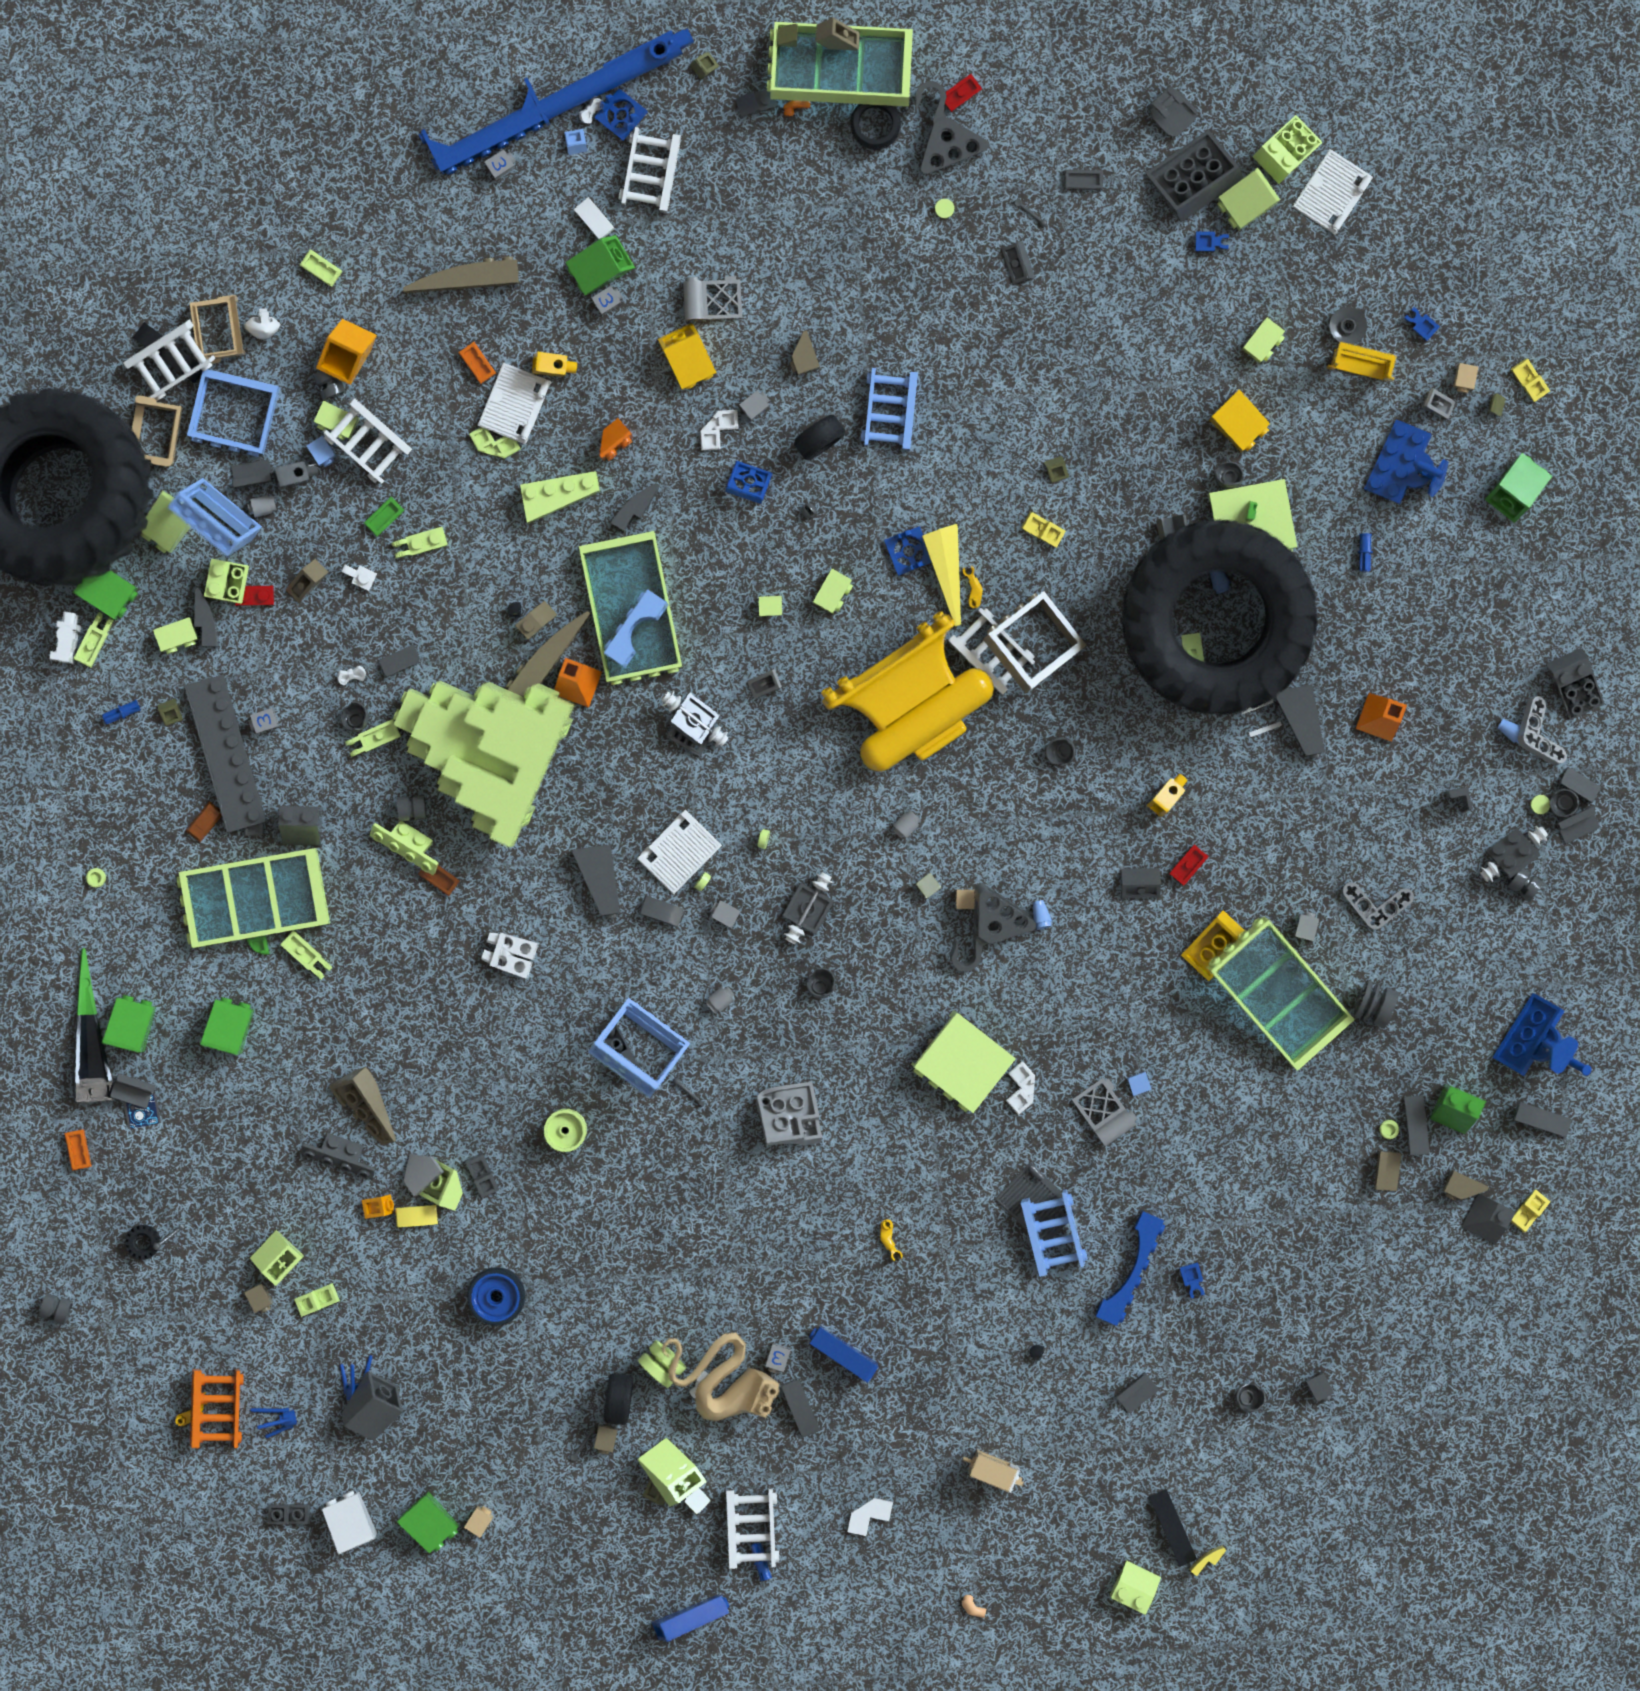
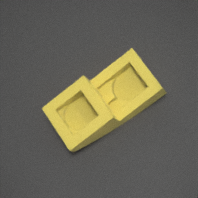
(1530, 380)
(1043, 529)
(1529, 1211)
(416, 1216)
(1212, 1556)

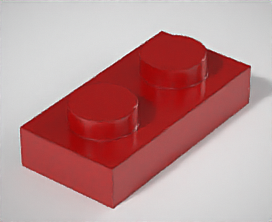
(962, 92)
(258, 596)
(1188, 865)

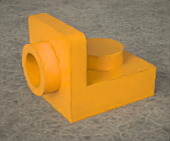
(378, 1206)

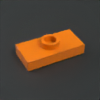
(477, 362)
(78, 1149)

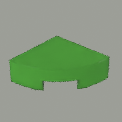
(1251, 513)
(259, 944)

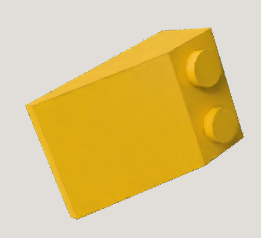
(1211, 943)

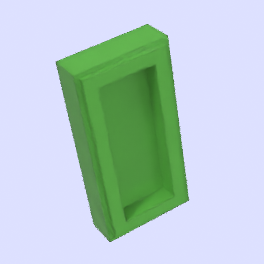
(384, 516)

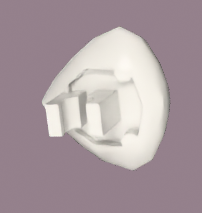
(262, 326)

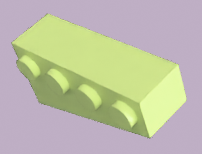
(551, 495)

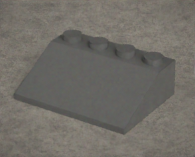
(1195, 175)

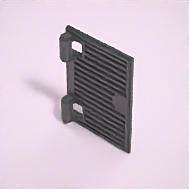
(1039, 1191)

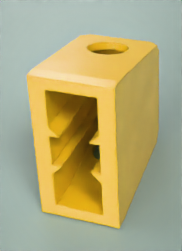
(544, 364)
(1163, 800)

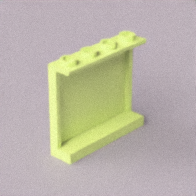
(1272, 509)
(963, 1063)

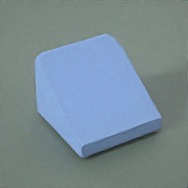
(575, 141)
(1139, 1083)

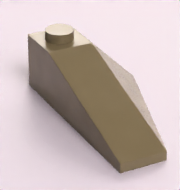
(364, 1098)

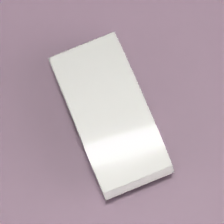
(594, 218)

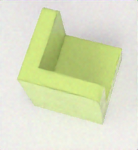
(770, 606)

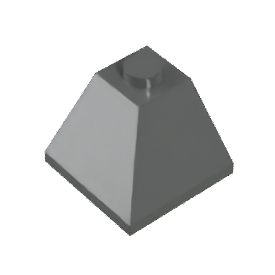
(1488, 1219)

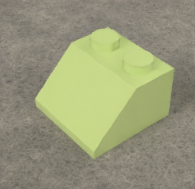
(1135, 1587)

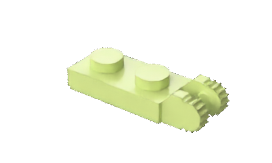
(422, 542)
(93, 641)
(375, 737)
(304, 953)

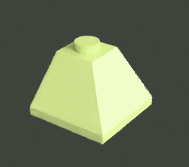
(445, 1189)

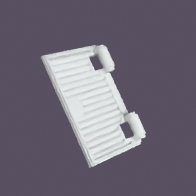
(1332, 191)
(514, 403)
(679, 852)

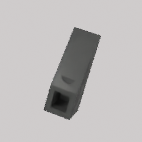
(618, 1043)

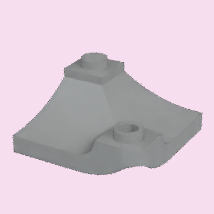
(790, 1115)

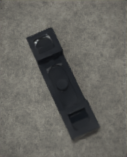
(147, 335)
(1173, 1527)

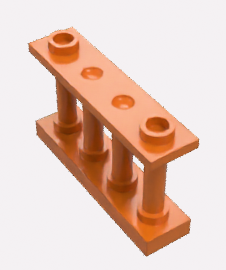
(199, 1417)

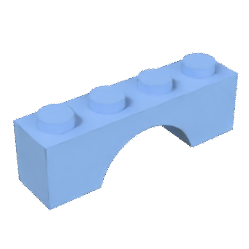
(648, 608)

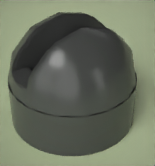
(804, 512)

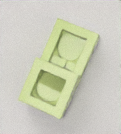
(317, 1299)

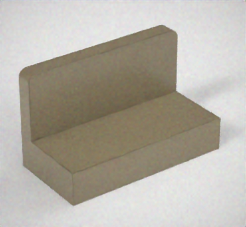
(1387, 1171)

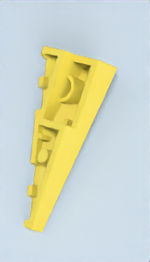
(944, 556)

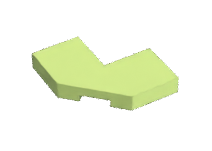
(485, 443)

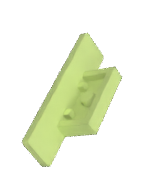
(407, 843)

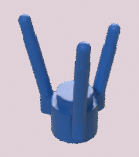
(350, 1388)
(287, 1419)

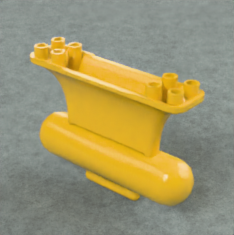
(912, 698)

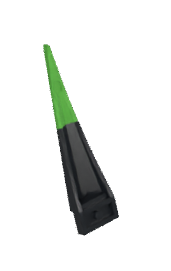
(90, 1065)

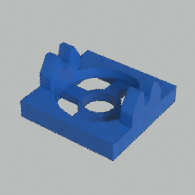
(630, 121)
(764, 475)
(899, 567)

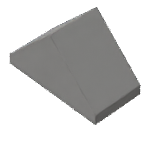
(1438, 403)
(764, 684)

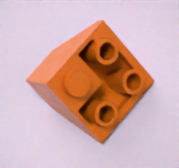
(613, 438)
(577, 682)
(1381, 716)

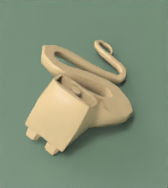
(748, 1394)

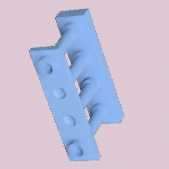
(907, 401)
(1039, 1246)

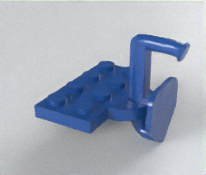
(1402, 462)
(1533, 1034)

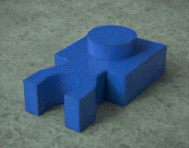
(1207, 241)
(1424, 326)
(1192, 1276)

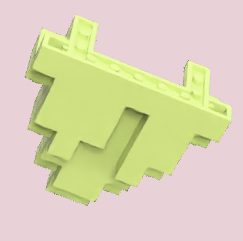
(487, 747)

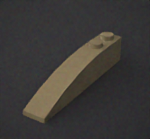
(473, 275)
(546, 657)

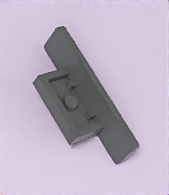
(339, 1153)

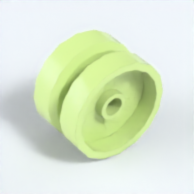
(565, 1118)
(659, 1366)

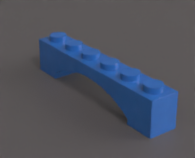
(1113, 1308)

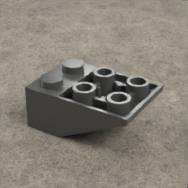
(1575, 683)

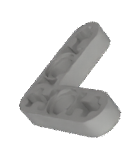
(1533, 734)
(1372, 910)

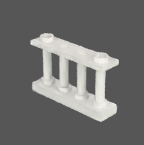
(667, 163)
(168, 342)
(384, 435)
(974, 655)
(735, 1538)

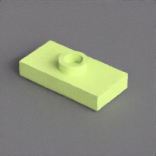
(321, 268)
(1193, 645)

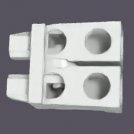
(67, 639)
(505, 951)

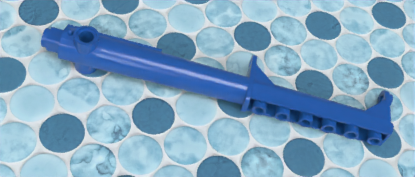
(536, 112)

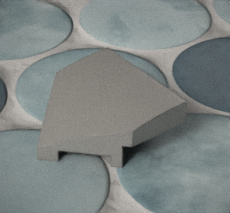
(421, 1173)

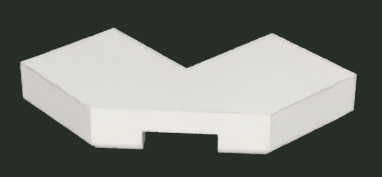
(711, 431)
(1025, 1080)
(874, 1508)

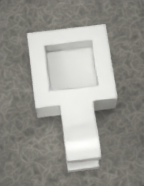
(362, 577)

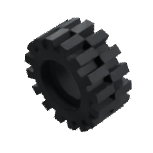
(131, 1237)

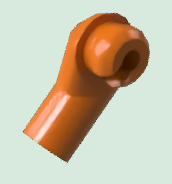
(791, 105)

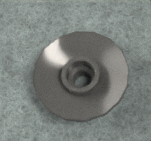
(1354, 318)

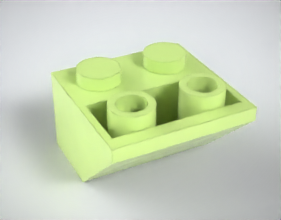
(226, 581)
(276, 1257)

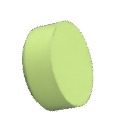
(944, 208)
(1540, 804)
(763, 839)
(96, 877)
(702, 882)
(1389, 1129)

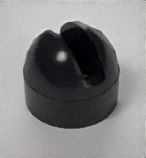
(514, 609)
(1036, 1352)

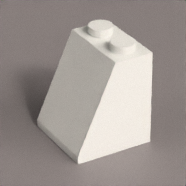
(349, 1521)

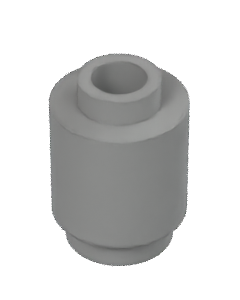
(261, 506)
(906, 824)
(720, 999)

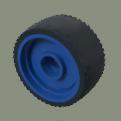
(481, 1300)

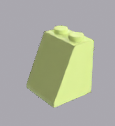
(1247, 200)
(164, 525)

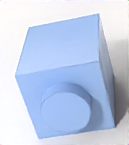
(322, 452)

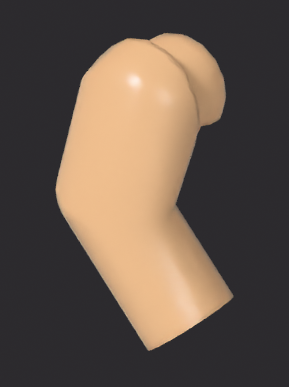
(970, 1607)

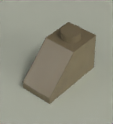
(837, 35)
(804, 356)
(306, 580)
(536, 620)
(1462, 1186)

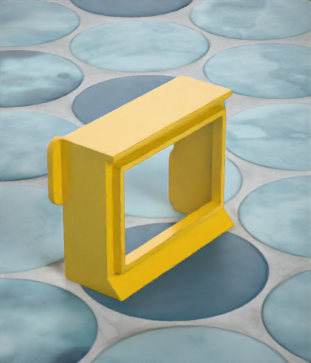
(1369, 363)

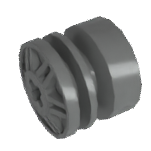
(1375, 1004)

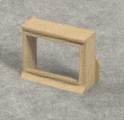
(234, 322)
(141, 403)

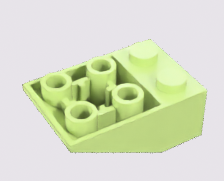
(1287, 149)
(671, 1472)

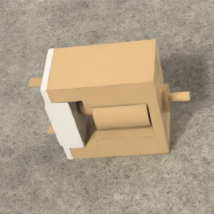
(994, 1471)

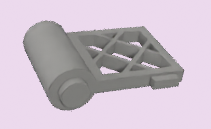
(696, 299)
(1116, 1123)

